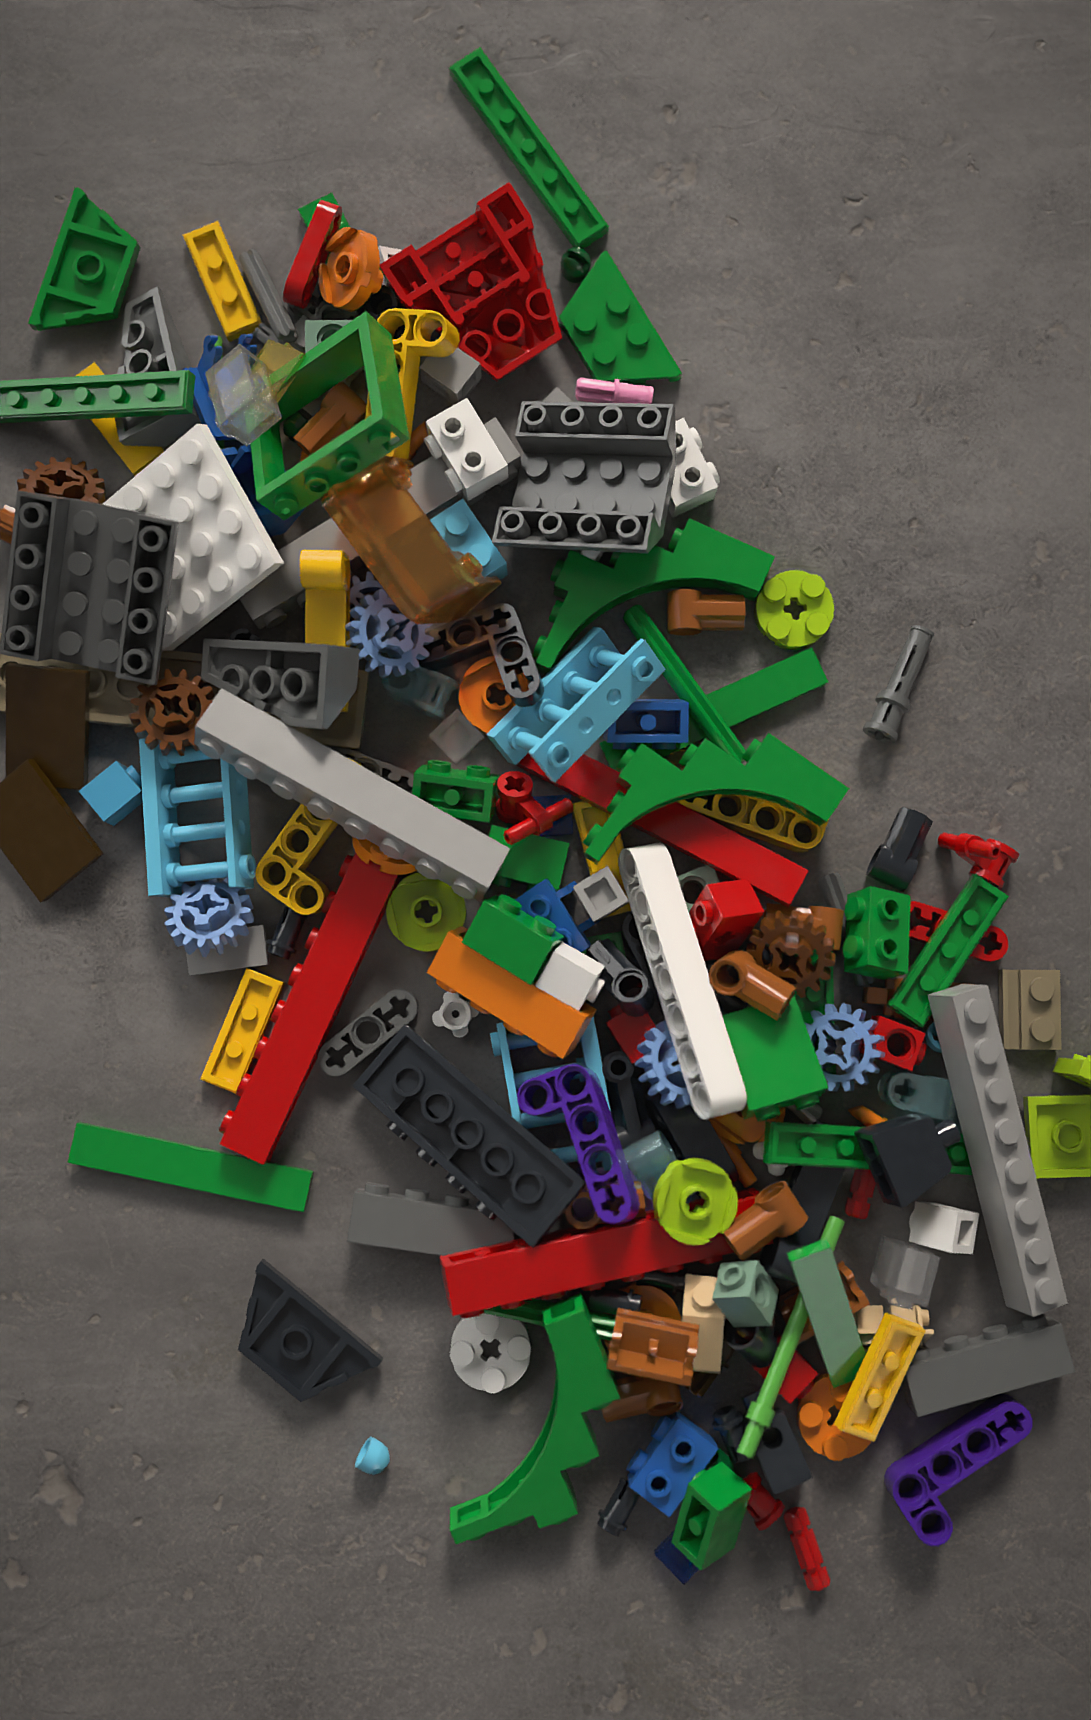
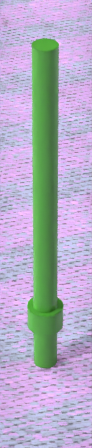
(761, 1412)

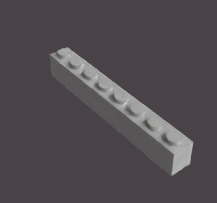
(282, 589)
(349, 795)
(997, 1148)

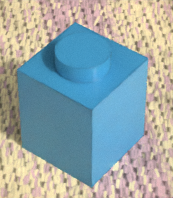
(114, 792)

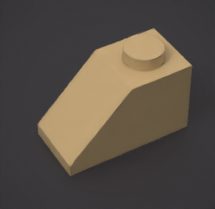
(702, 1310)

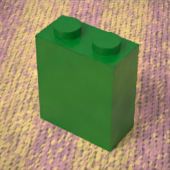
(775, 1061)

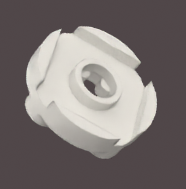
(490, 1373)

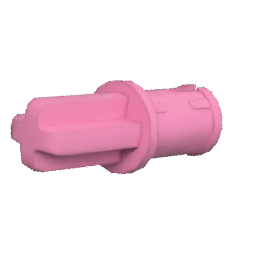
(612, 392)

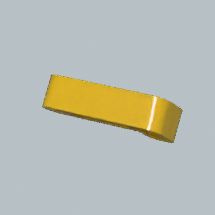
(409, 348)
(327, 597)
(745, 821)
(296, 863)

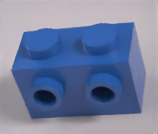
(650, 721)
(670, 1461)

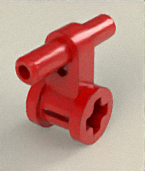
(520, 808)
(988, 858)

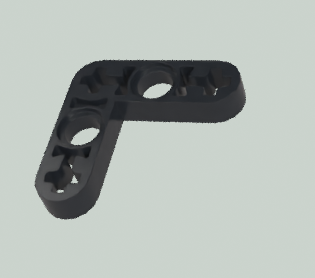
(498, 640)

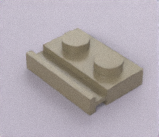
(1030, 1009)

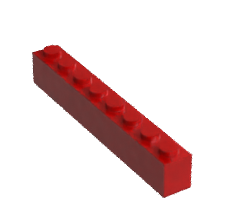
(309, 1011)
(572, 1259)

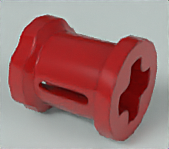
(762, 1504)

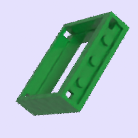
(353, 346)

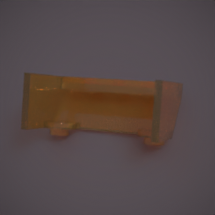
(404, 546)

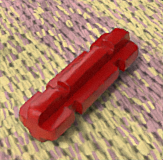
(862, 1188)
(806, 1548)

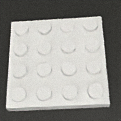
(219, 536)

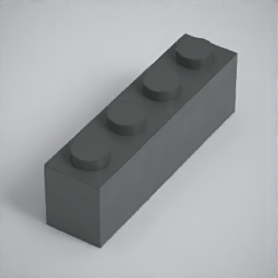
(420, 1222)
(986, 1364)

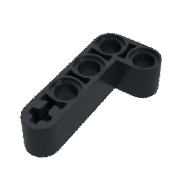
(815, 1192)

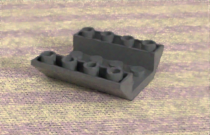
(591, 477)
(88, 585)

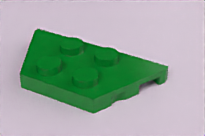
(85, 269)
(614, 331)

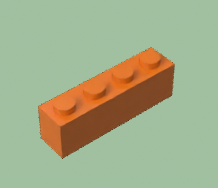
(498, 992)

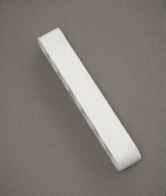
(682, 981)

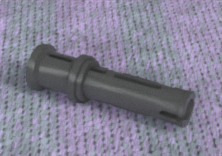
(897, 702)

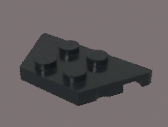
(298, 1338)

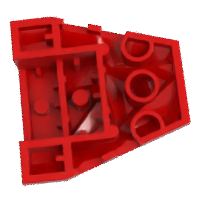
(484, 283)

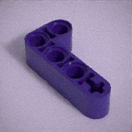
(587, 1146)
(961, 1462)

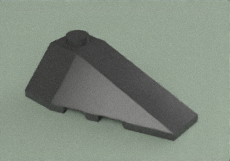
(152, 346)
(290, 680)

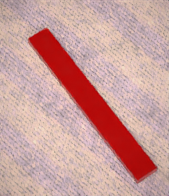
(686, 831)

